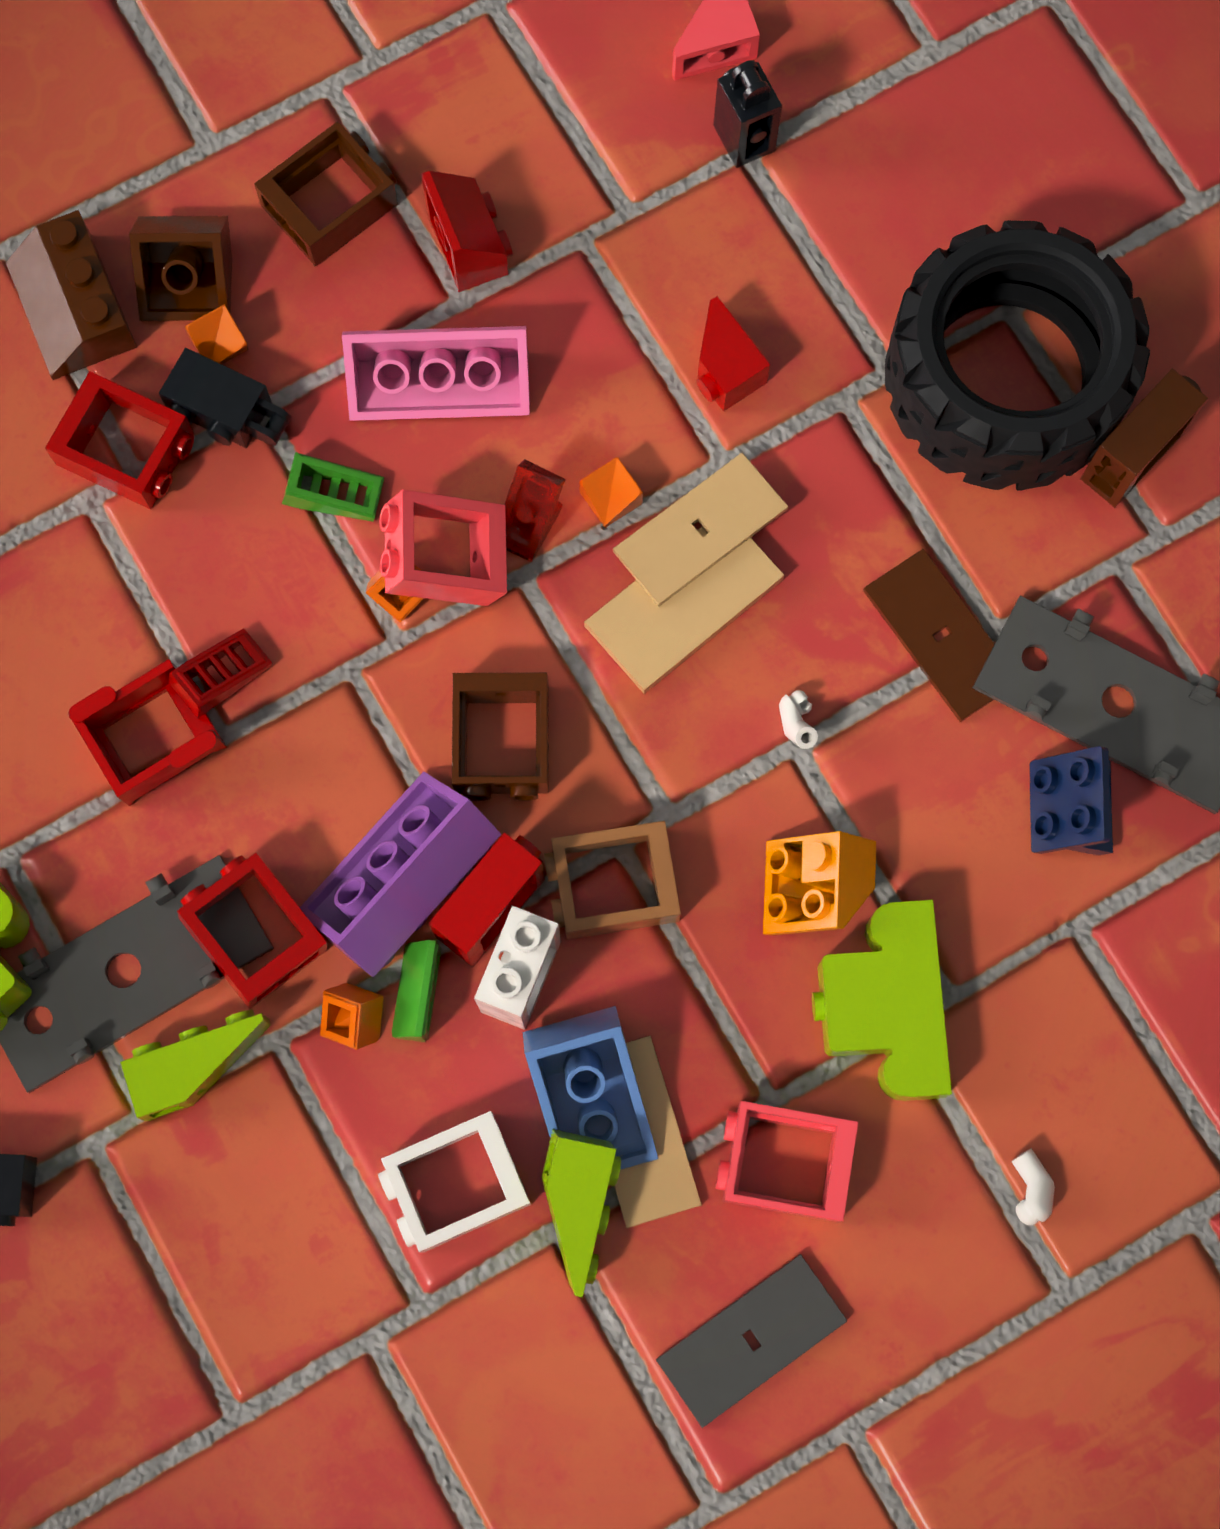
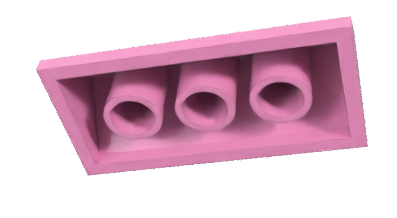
(437, 373)

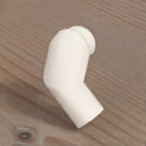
(794, 726)
(1039, 1190)

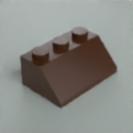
(68, 296)

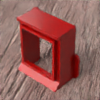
(109, 706)

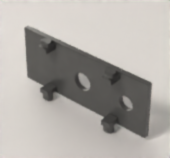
(1166, 737)
(95, 1013)

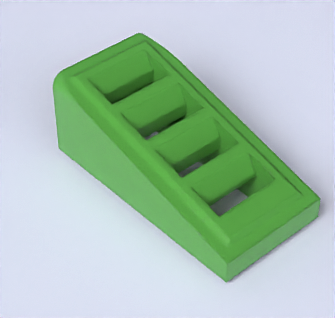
(313, 501)

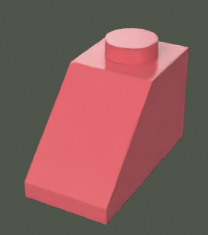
(716, 38)

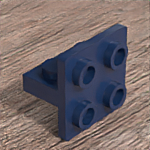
(1072, 802)

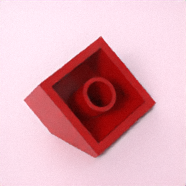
(466, 229)

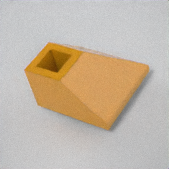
(816, 881)

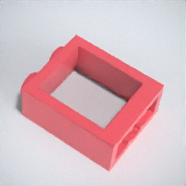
(487, 549)
(837, 1171)

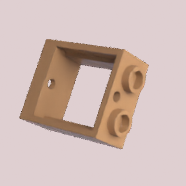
(664, 882)

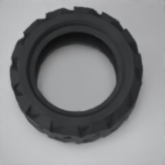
(1033, 271)

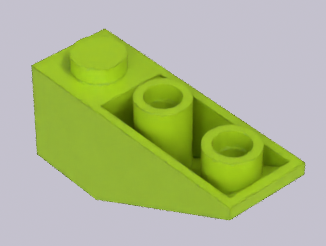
(182, 1072)
(576, 1189)

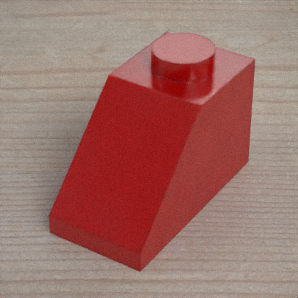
(728, 359)

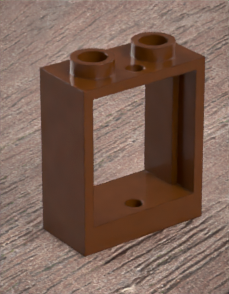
(305, 165)
(1144, 437)
(500, 689)

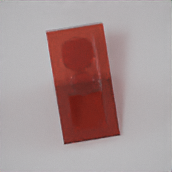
(531, 508)

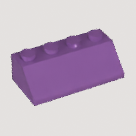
(400, 872)

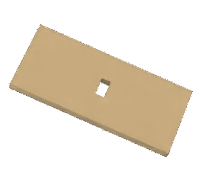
(671, 551)
(666, 1183)

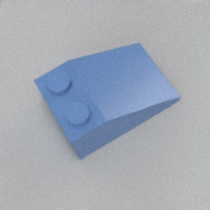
(590, 1083)

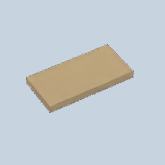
(656, 640)

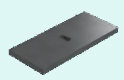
(717, 1365)

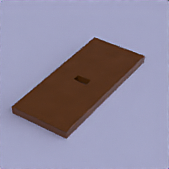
(918, 605)

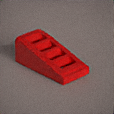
(199, 702)

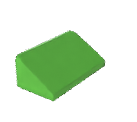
(416, 991)

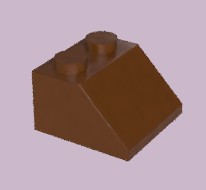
(181, 266)

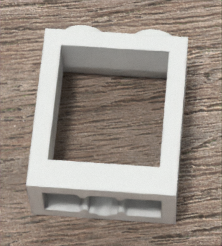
(515, 982)
(501, 1160)

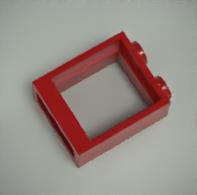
(83, 419)
(483, 901)
(280, 968)

